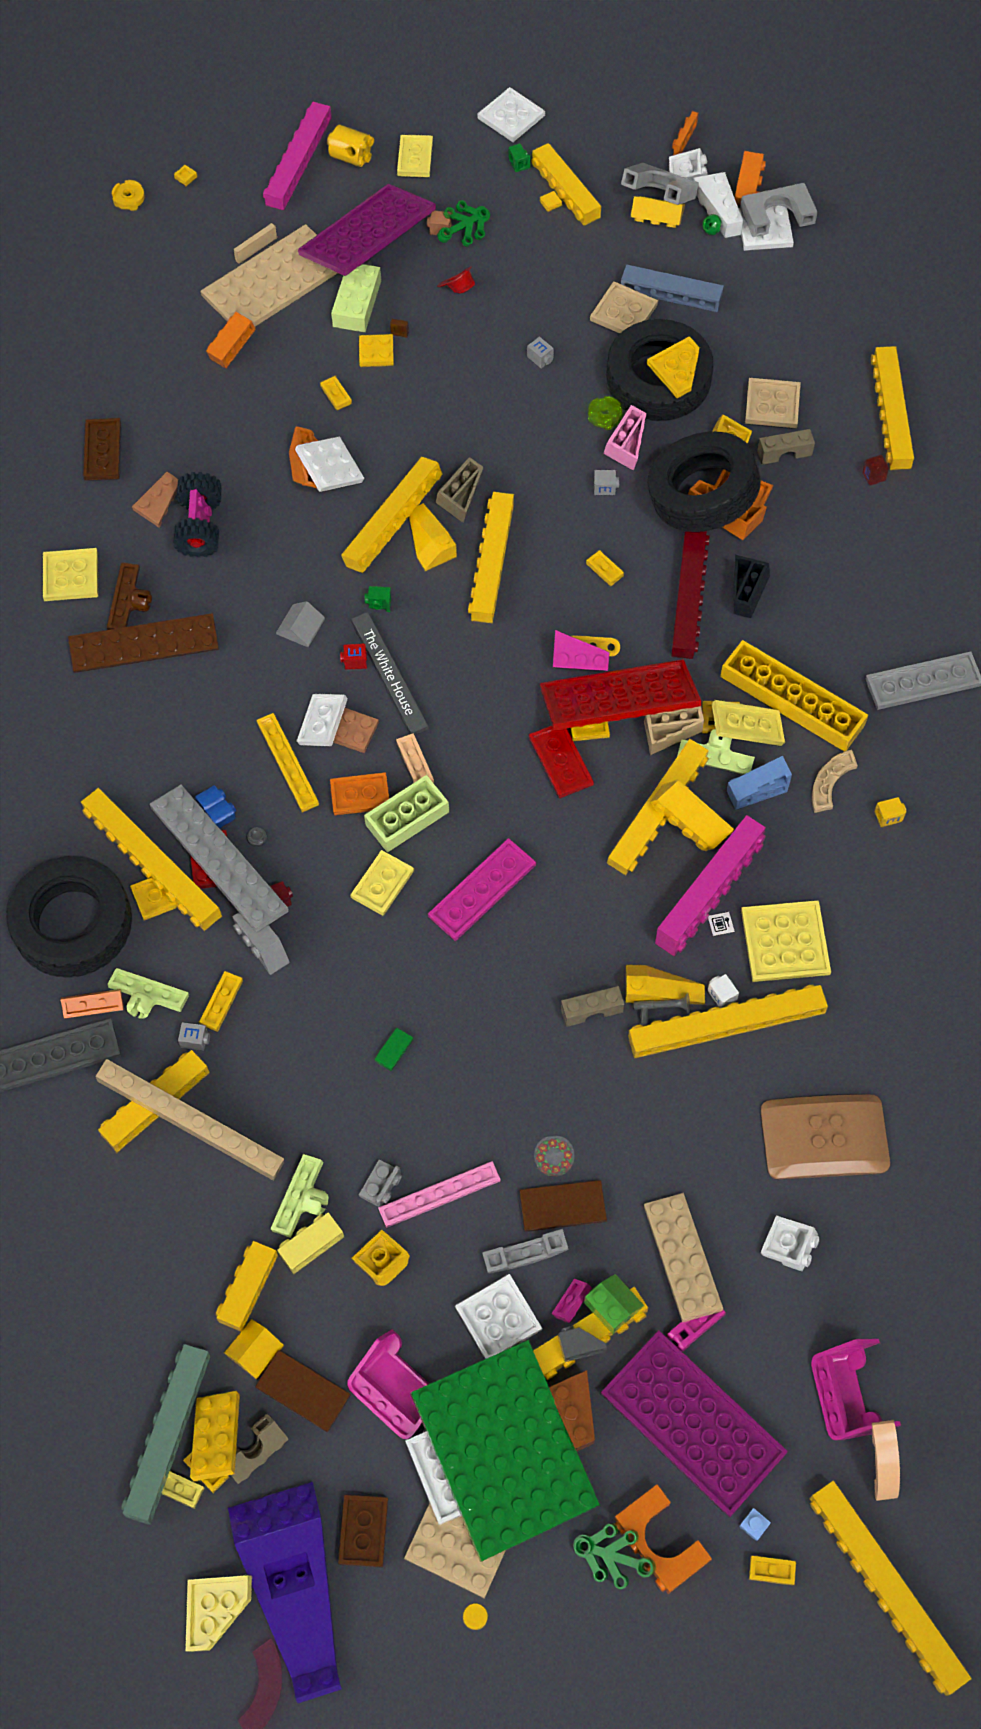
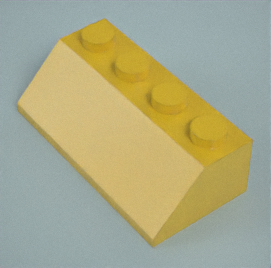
(691, 815)

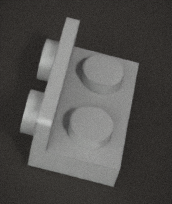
(380, 1183)

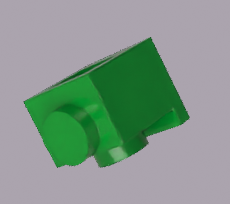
(519, 158)
(379, 598)

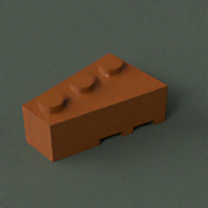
(575, 1410)

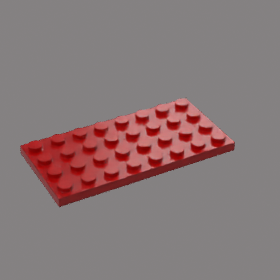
(620, 694)

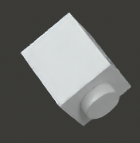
(722, 991)

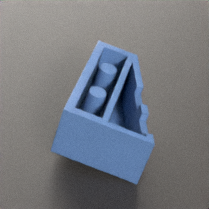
(760, 784)

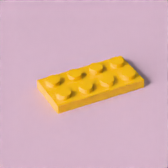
(215, 1436)

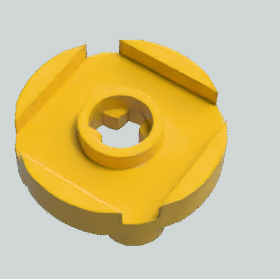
(128, 202)

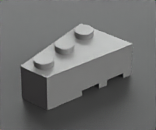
(263, 944)

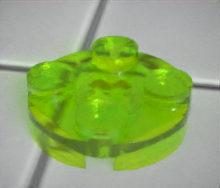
(602, 420)

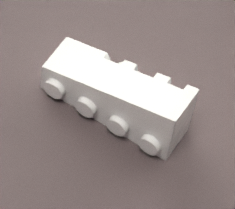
(718, 199)

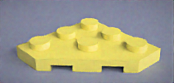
(213, 1608)

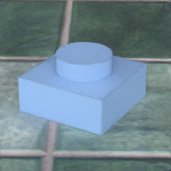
(755, 1524)

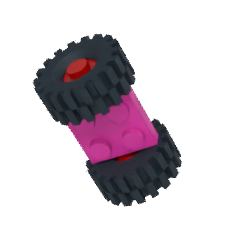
(199, 495)

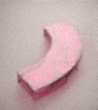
(268, 1688)

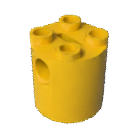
(350, 145)

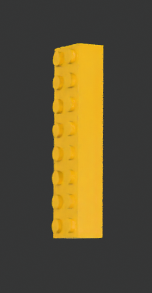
(794, 695)

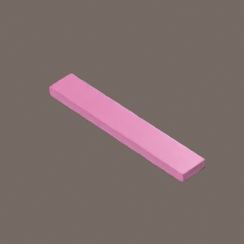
(439, 1194)

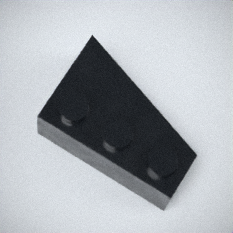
(749, 584)

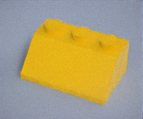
(657, 211)

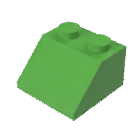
(613, 1303)

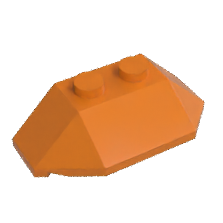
(299, 472)

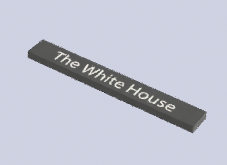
(389, 674)

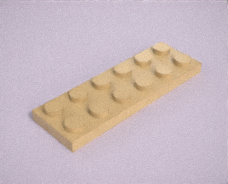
(683, 1257)

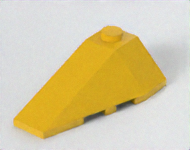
(430, 538)
(648, 983)

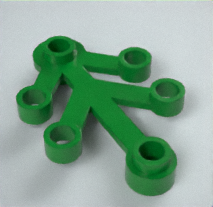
(466, 222)
(610, 1555)

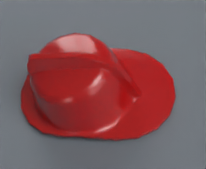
(461, 282)

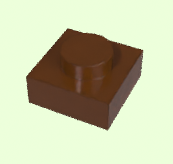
(399, 328)

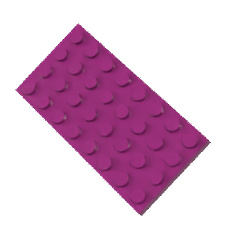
(366, 229)
(694, 1423)

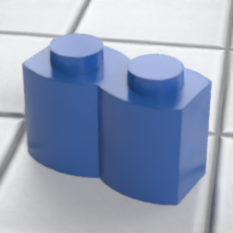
(216, 806)

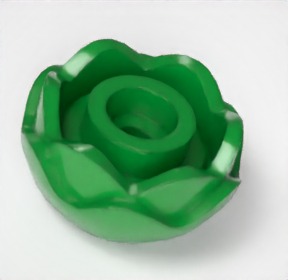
(712, 224)

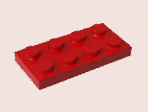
(561, 761)

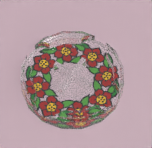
(554, 1155)

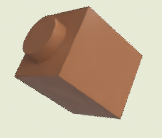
(438, 221)

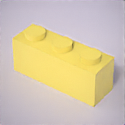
(310, 1242)

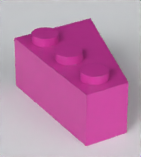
(578, 654)

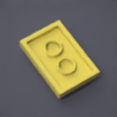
(415, 155)
(382, 883)

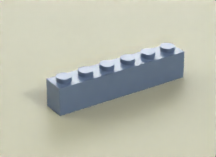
(673, 288)

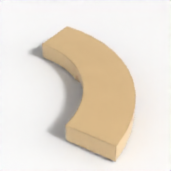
(827, 778)

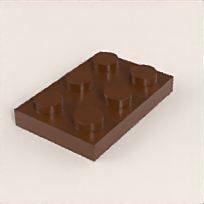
(363, 1531)

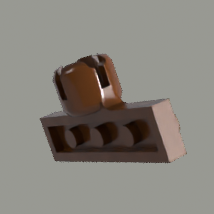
(127, 597)

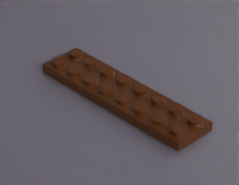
(143, 643)

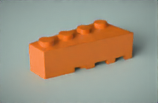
(741, 526)

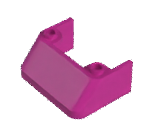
(840, 1390)

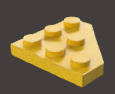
(676, 366)

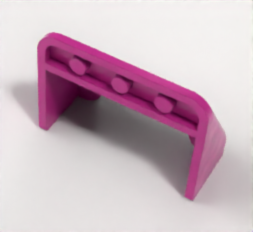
(385, 1385)

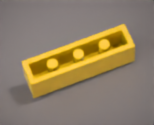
(247, 1286)

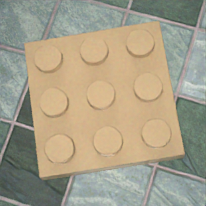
(622, 308)
(772, 403)

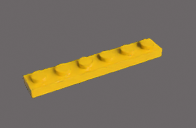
(287, 762)

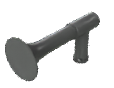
(651, 1004)

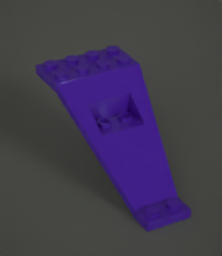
(277, 1543)

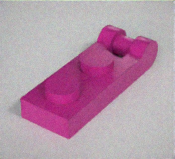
(694, 1329)

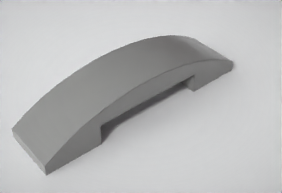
(525, 1253)

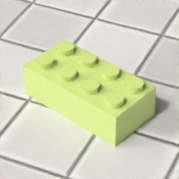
(356, 298)
(406, 813)

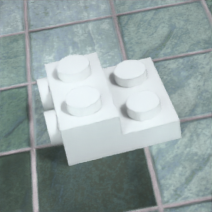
(688, 164)
(790, 1243)

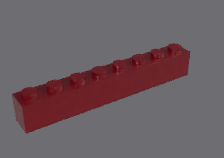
(689, 594)

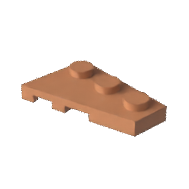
(156, 500)

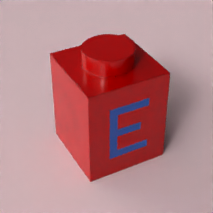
(354, 656)

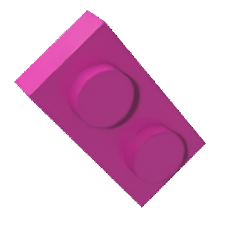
(571, 1300)

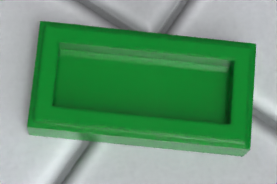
(393, 1049)

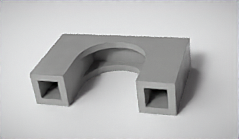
(677, 187)
(792, 197)

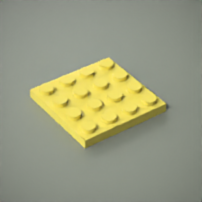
(785, 941)

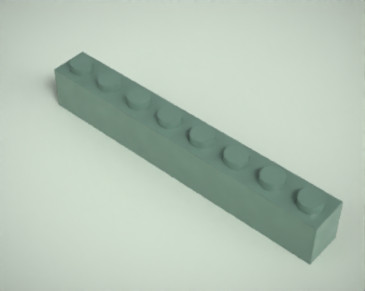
(166, 1434)

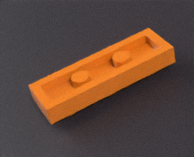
(685, 133)
(92, 1003)

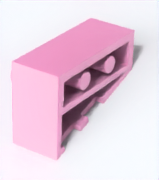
(626, 439)

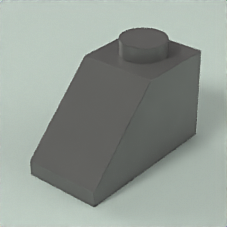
(579, 1344)

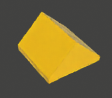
(254, 1349)

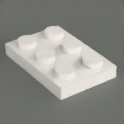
(322, 720)

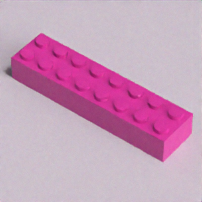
(710, 886)

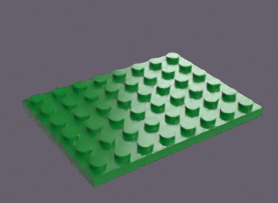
(504, 1450)

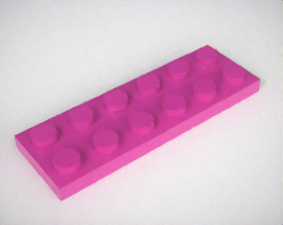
(481, 889)

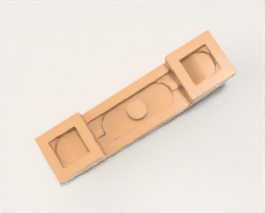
(886, 1459)

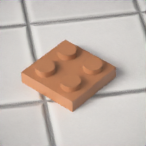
(355, 730)

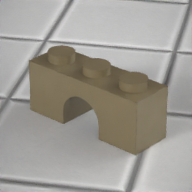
(798, 442)
(578, 1008)
(268, 1440)

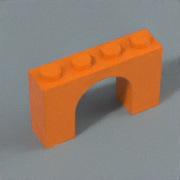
(668, 1571)

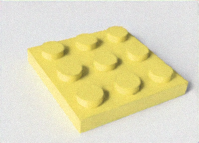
(70, 574)

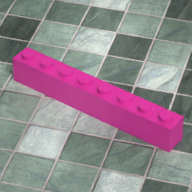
(297, 156)

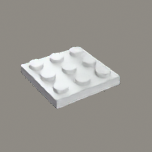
(511, 114)
(779, 231)
(329, 464)
(498, 1317)

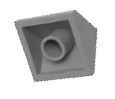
(301, 623)

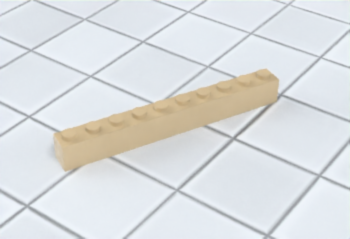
(190, 1119)

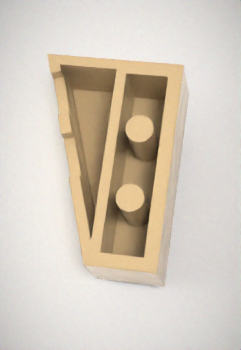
(671, 727)

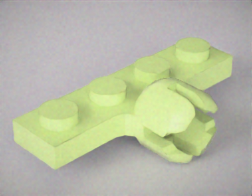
(722, 757)
(146, 993)
(300, 1197)

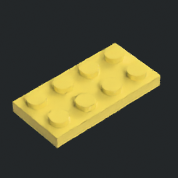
(748, 723)

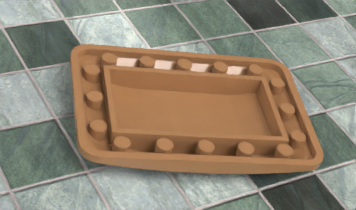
(825, 1136)

